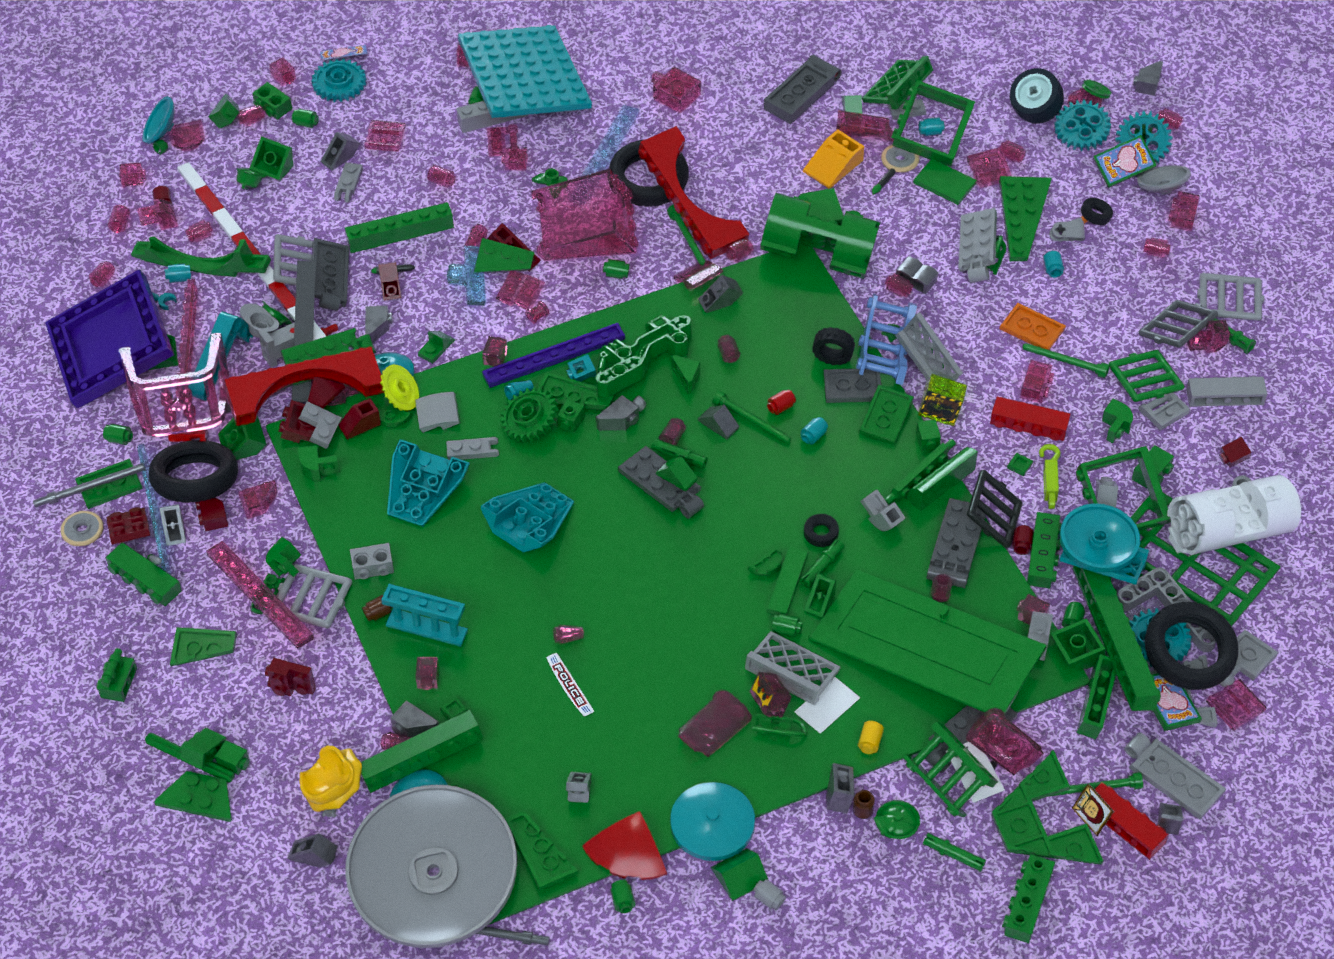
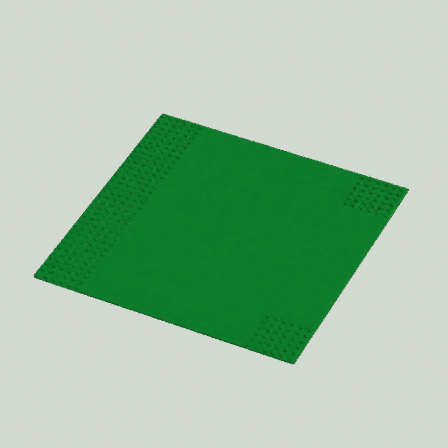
(655, 592)

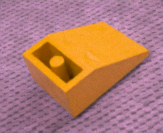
(834, 159)

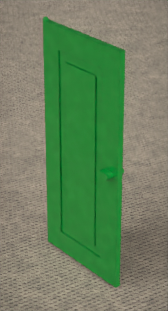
(928, 643)

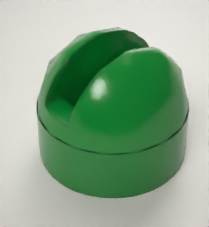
(160, 144)

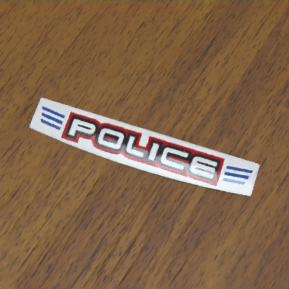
(569, 685)

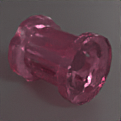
(537, 312)

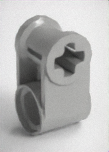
(1070, 231)

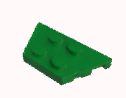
(198, 795)

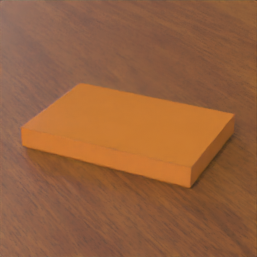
(1032, 327)

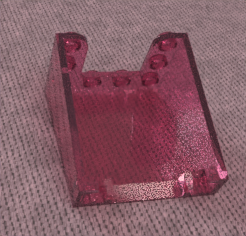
(586, 218)

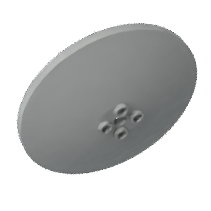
(425, 831)

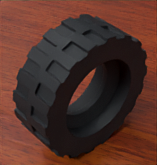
(837, 337)

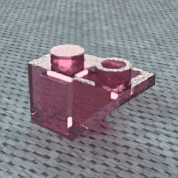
(258, 499)

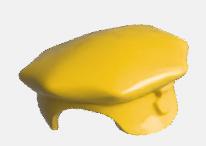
(331, 779)

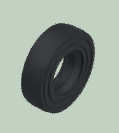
(1100, 205)
(821, 540)

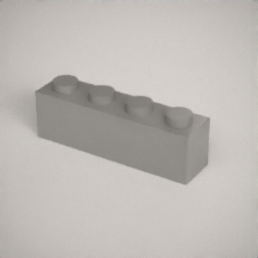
(477, 116)
(1226, 391)

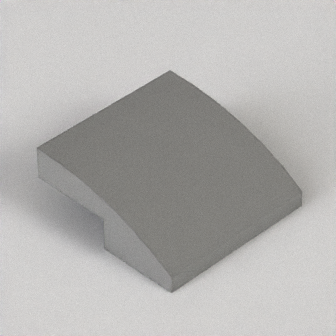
(437, 411)

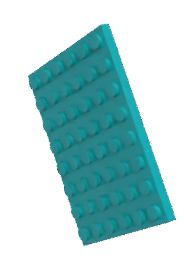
(524, 71)

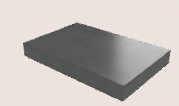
(849, 385)

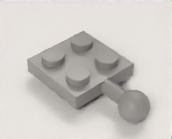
(1252, 657)

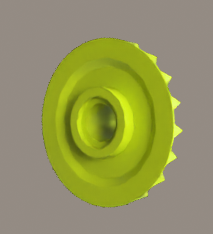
(399, 387)

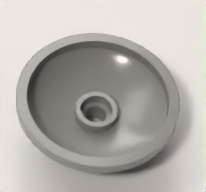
(1164, 178)

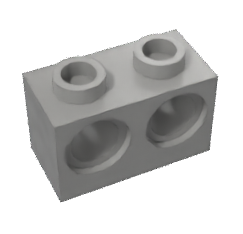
(375, 561)

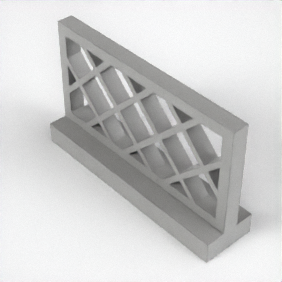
(921, 352)
(795, 684)

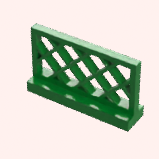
(899, 89)

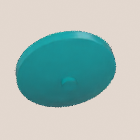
(1099, 538)
(712, 821)

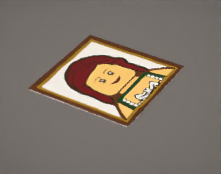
(1092, 809)

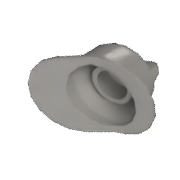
(258, 319)

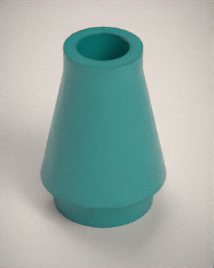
(514, 388)

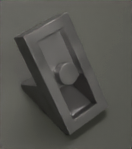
(578, 787)

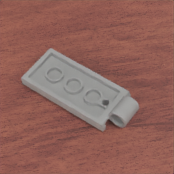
(978, 243)
(1174, 775)

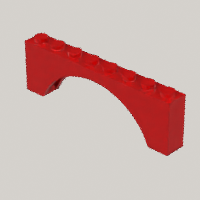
(711, 231)
(250, 391)

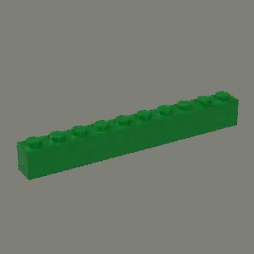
(1119, 640)

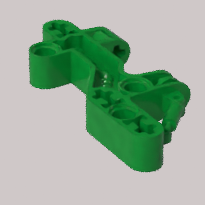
(632, 361)

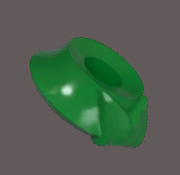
(897, 819)

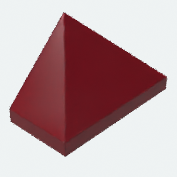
(324, 391)

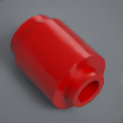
(781, 402)

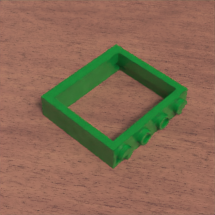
(940, 96)
(1149, 474)

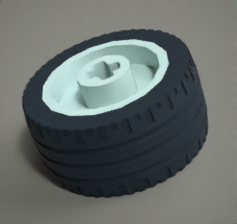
(1036, 95)

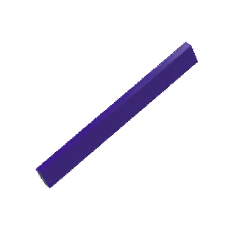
(552, 355)

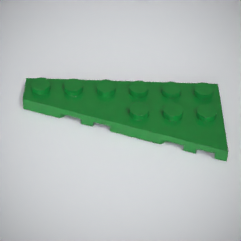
(1022, 208)

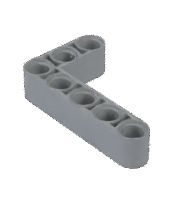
(1161, 589)

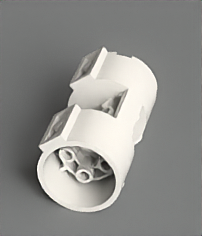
(1233, 515)

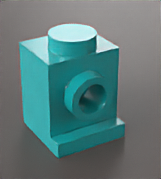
(583, 363)

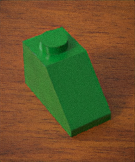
(224, 112)

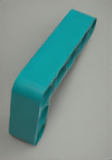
(230, 328)

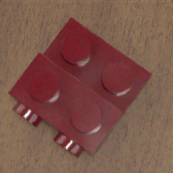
(294, 428)
(128, 525)
(289, 676)

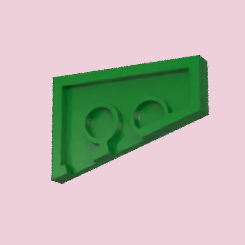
(201, 644)

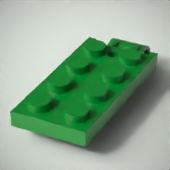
(325, 346)

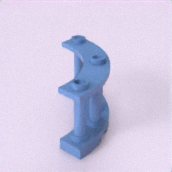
(898, 365)

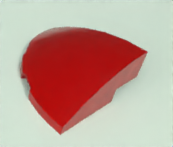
(627, 849)

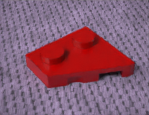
(187, 436)

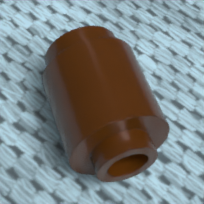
(375, 609)
(863, 804)

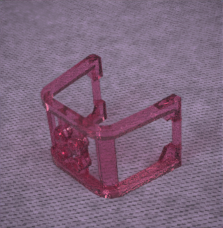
(217, 408)

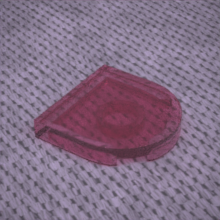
(187, 135)

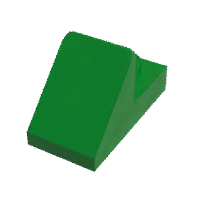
(436, 346)

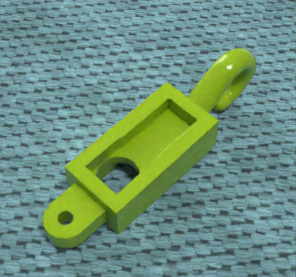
(1050, 475)

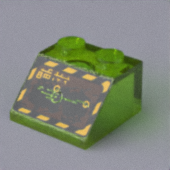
(942, 399)

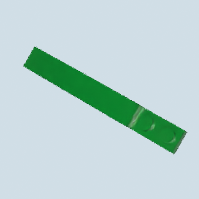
(229, 265)

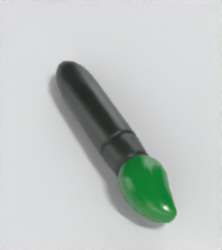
(877, 188)

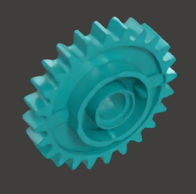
(338, 80)

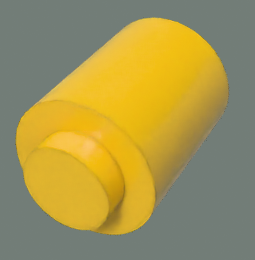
(870, 737)

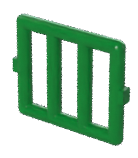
(1161, 364)

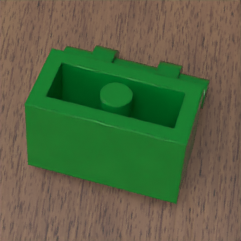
(116, 677)

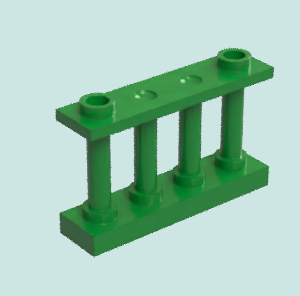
(969, 763)

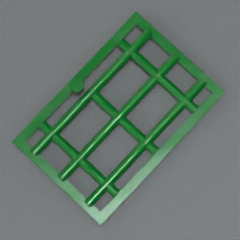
(1189, 561)

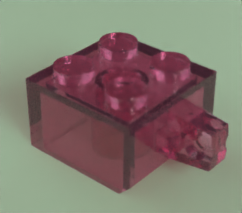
(675, 89)

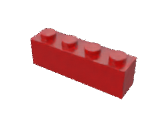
(1030, 418)
(1131, 824)

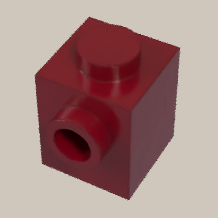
(1235, 452)

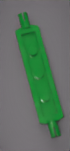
(923, 469)

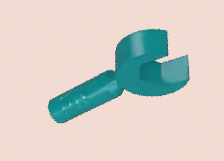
(163, 298)

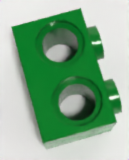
(272, 101)

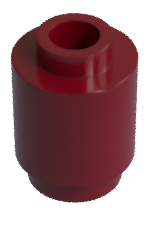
(162, 192)
(1022, 539)

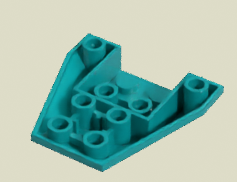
(421, 482)
(527, 516)

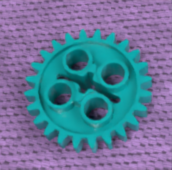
(1082, 125)
(1159, 138)
(1176, 645)

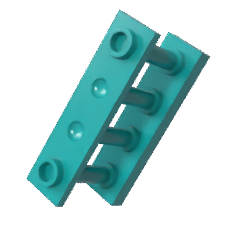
(427, 605)

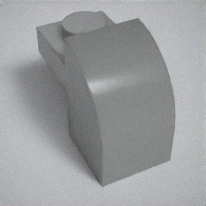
(882, 515)
(1040, 628)

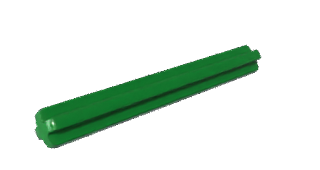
(174, 750)

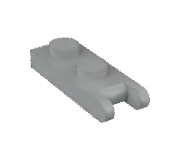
(472, 448)

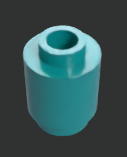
(931, 126)
(1053, 264)
(178, 273)
(814, 430)

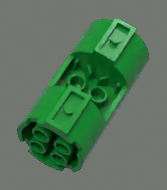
(790, 226)

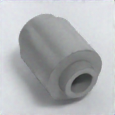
(769, 894)

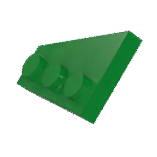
(501, 257)

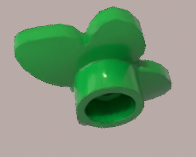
(549, 178)

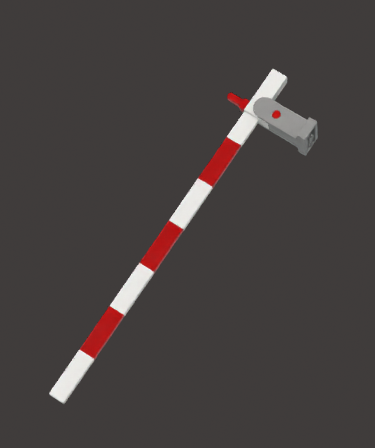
(280, 339)

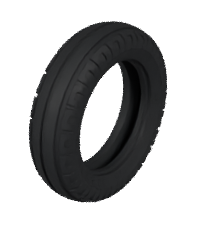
(644, 195)
(195, 489)
(1177, 673)

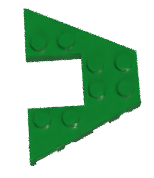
(1022, 828)

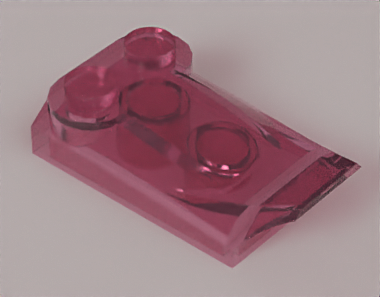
(863, 125)
(715, 723)
(1003, 741)

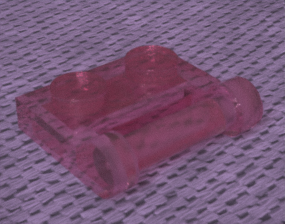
(496, 139)

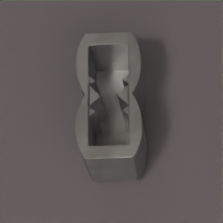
(919, 275)

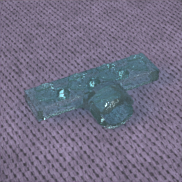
(463, 275)

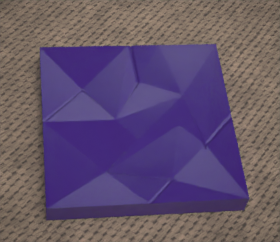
(94, 330)

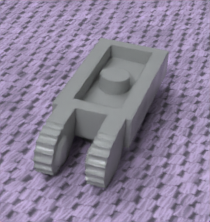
(348, 181)

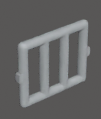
(278, 252)
(1240, 281)
(311, 574)

